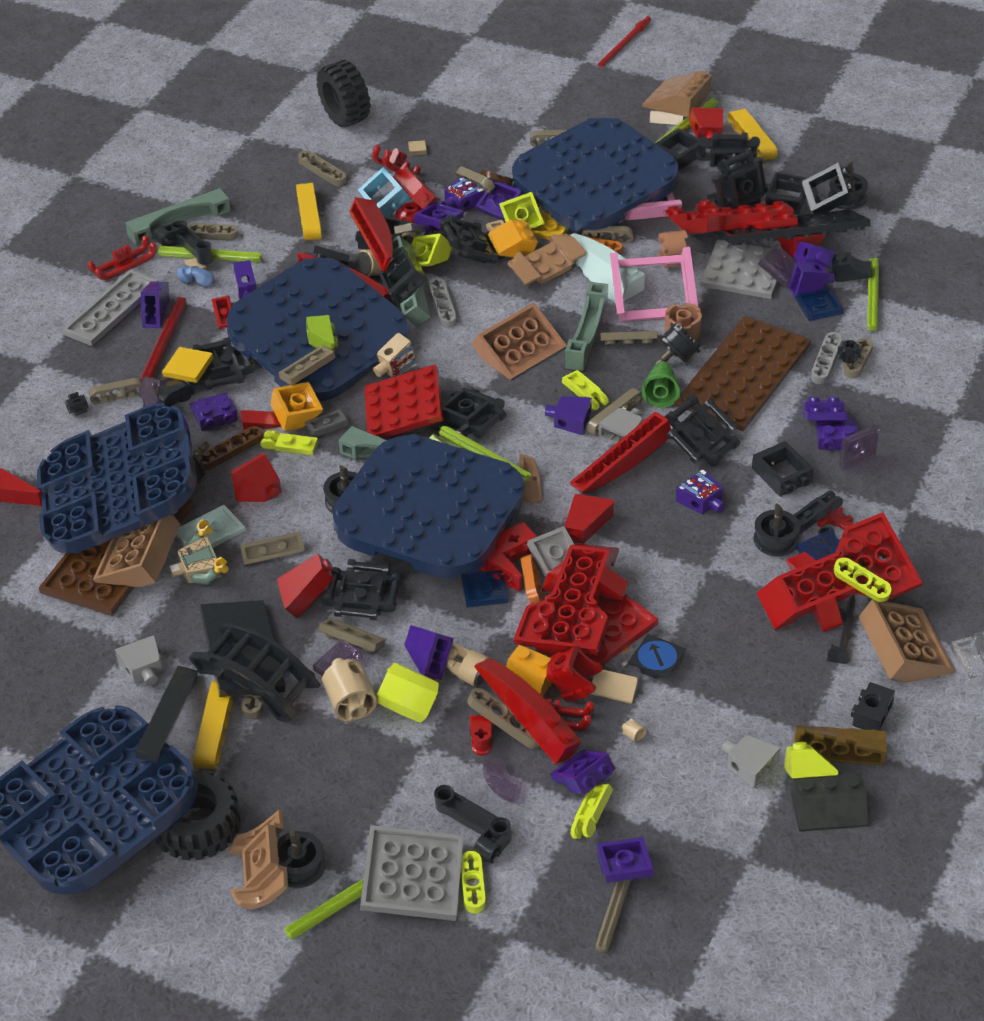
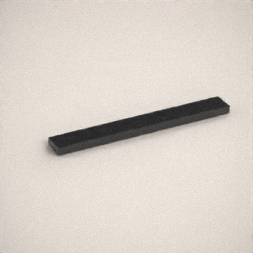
(166, 714)

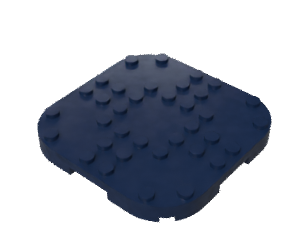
(595, 173)
(272, 323)
(116, 479)
(429, 505)
(91, 801)

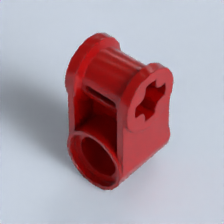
(481, 734)

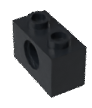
(872, 707)

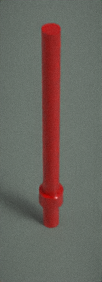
(640, 26)

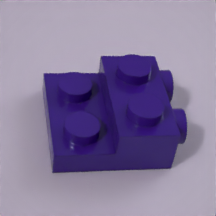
(490, 201)
(434, 214)
(824, 409)
(214, 411)
(832, 431)
(584, 771)
(624, 859)

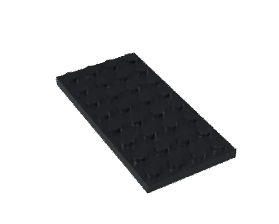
(807, 224)

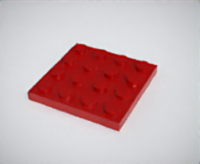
(404, 402)
(626, 625)

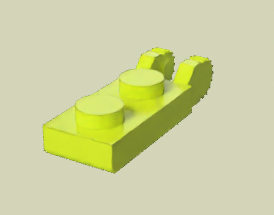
(584, 387)
(289, 443)
(590, 811)

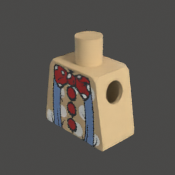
(395, 357)

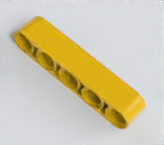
(744, 123)
(308, 211)
(211, 732)

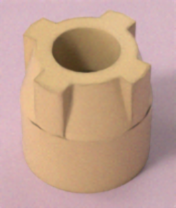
(634, 730)

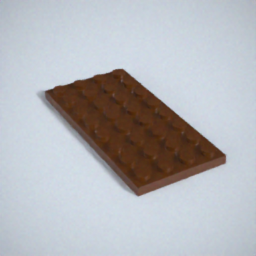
(746, 370)
(74, 575)

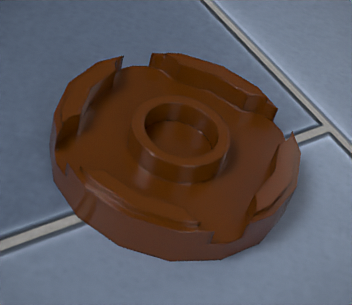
(494, 176)

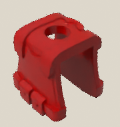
(572, 673)

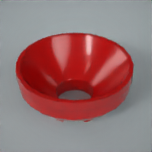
(405, 214)

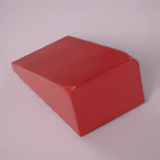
(221, 308)
(262, 419)

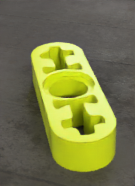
(864, 588)
(468, 890)

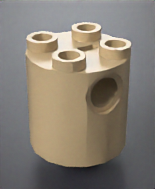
(349, 690)

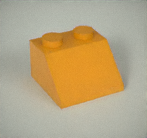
(513, 238)
(295, 405)
(530, 667)

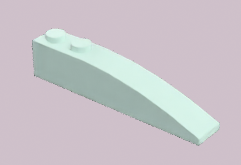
(597, 268)

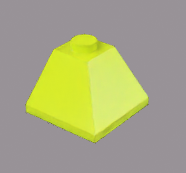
(524, 209)
(431, 249)
(804, 761)

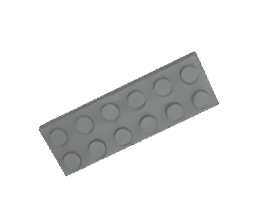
(108, 308)

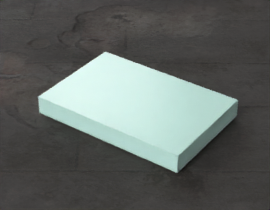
(221, 520)

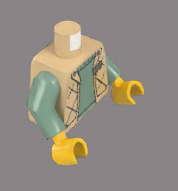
(198, 559)

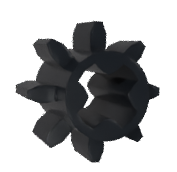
(849, 351)
(76, 404)

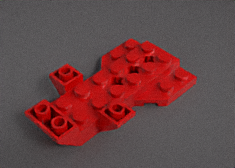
(712, 218)
(816, 589)
(571, 611)

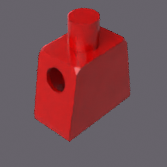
(706, 121)

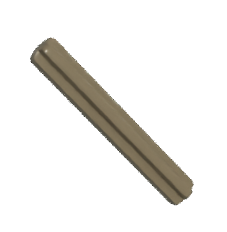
(612, 915)

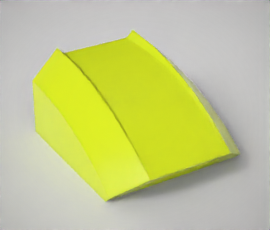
(407, 692)

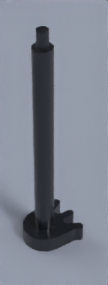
(841, 654)

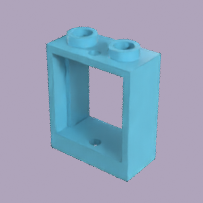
(396, 196)

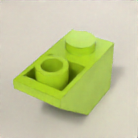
(321, 332)

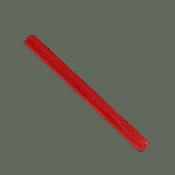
(164, 338)

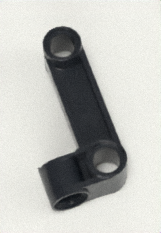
(179, 233)
(480, 820)

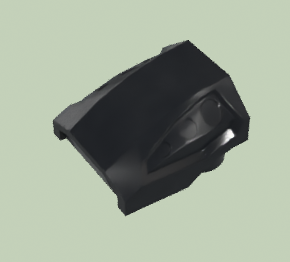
(174, 390)

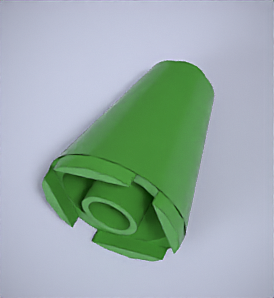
(661, 386)

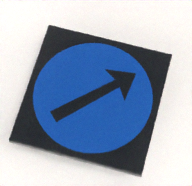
(657, 657)

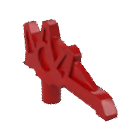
(836, 518)

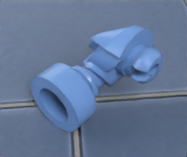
(187, 274)

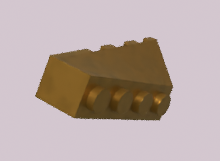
(845, 744)

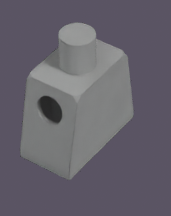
(619, 424)
(140, 661)
(751, 758)

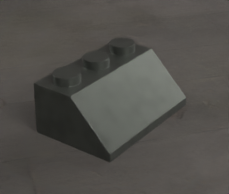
(830, 802)

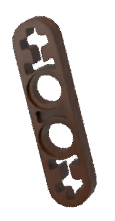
(249, 438)

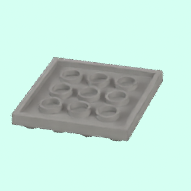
(738, 270)
(412, 873)

